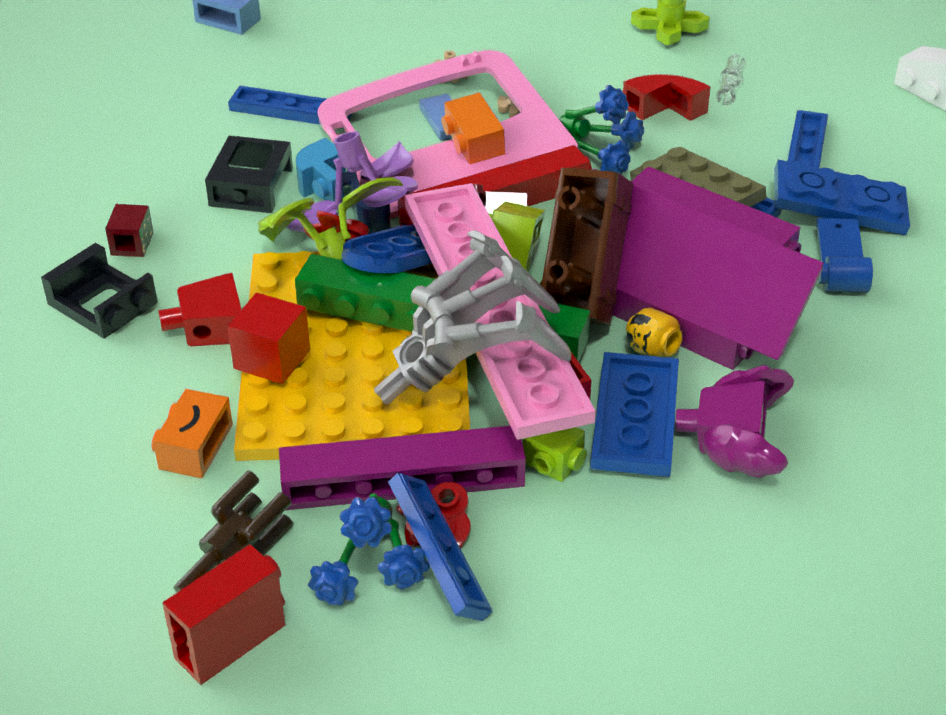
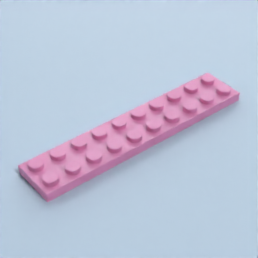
(530, 383)

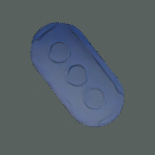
(386, 251)

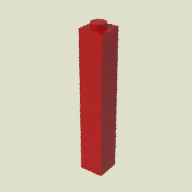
(534, 176)

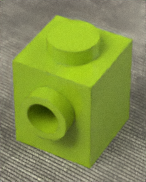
(556, 452)

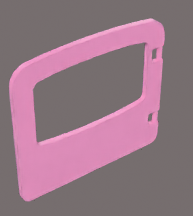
(526, 134)

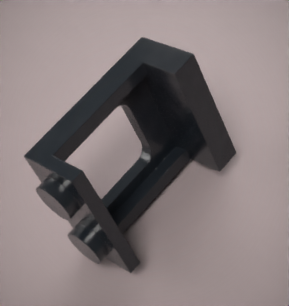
(247, 187)
(87, 276)

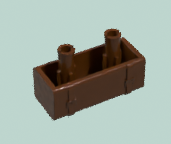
(587, 240)

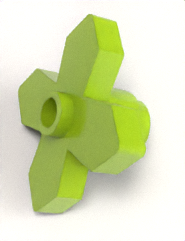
(670, 20)

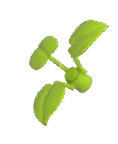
(328, 242)

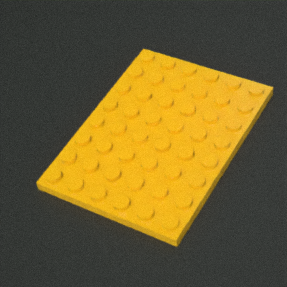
(333, 386)

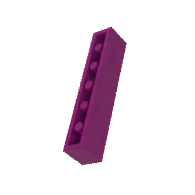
(350, 469)

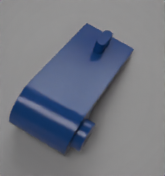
(843, 256)

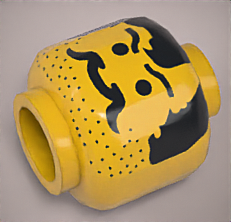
(653, 333)

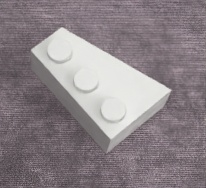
(924, 74)

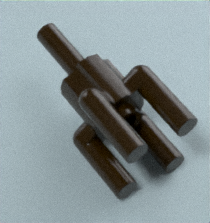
(238, 529)

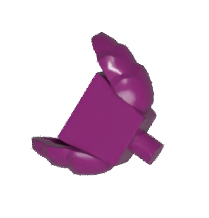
(734, 420)

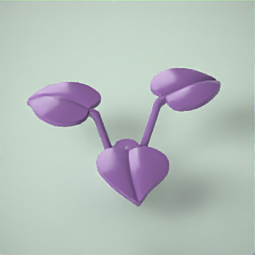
(354, 158)

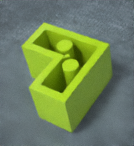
(519, 229)

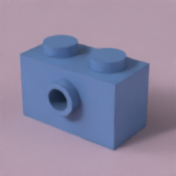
(228, 15)

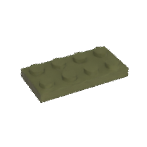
(706, 174)

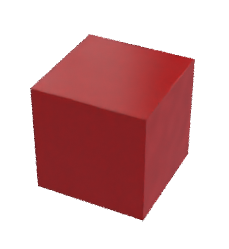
(269, 337)

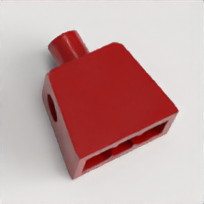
(204, 311)

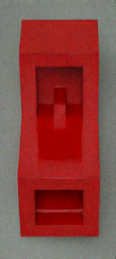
(658, 92)

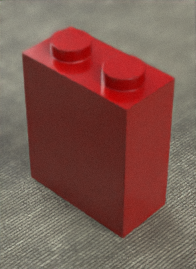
(225, 613)

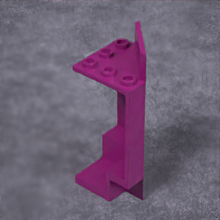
(714, 267)

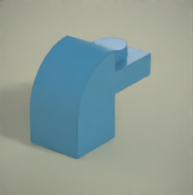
(317, 170)

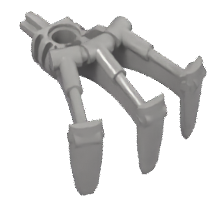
(447, 313)

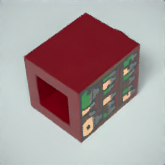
(129, 230)

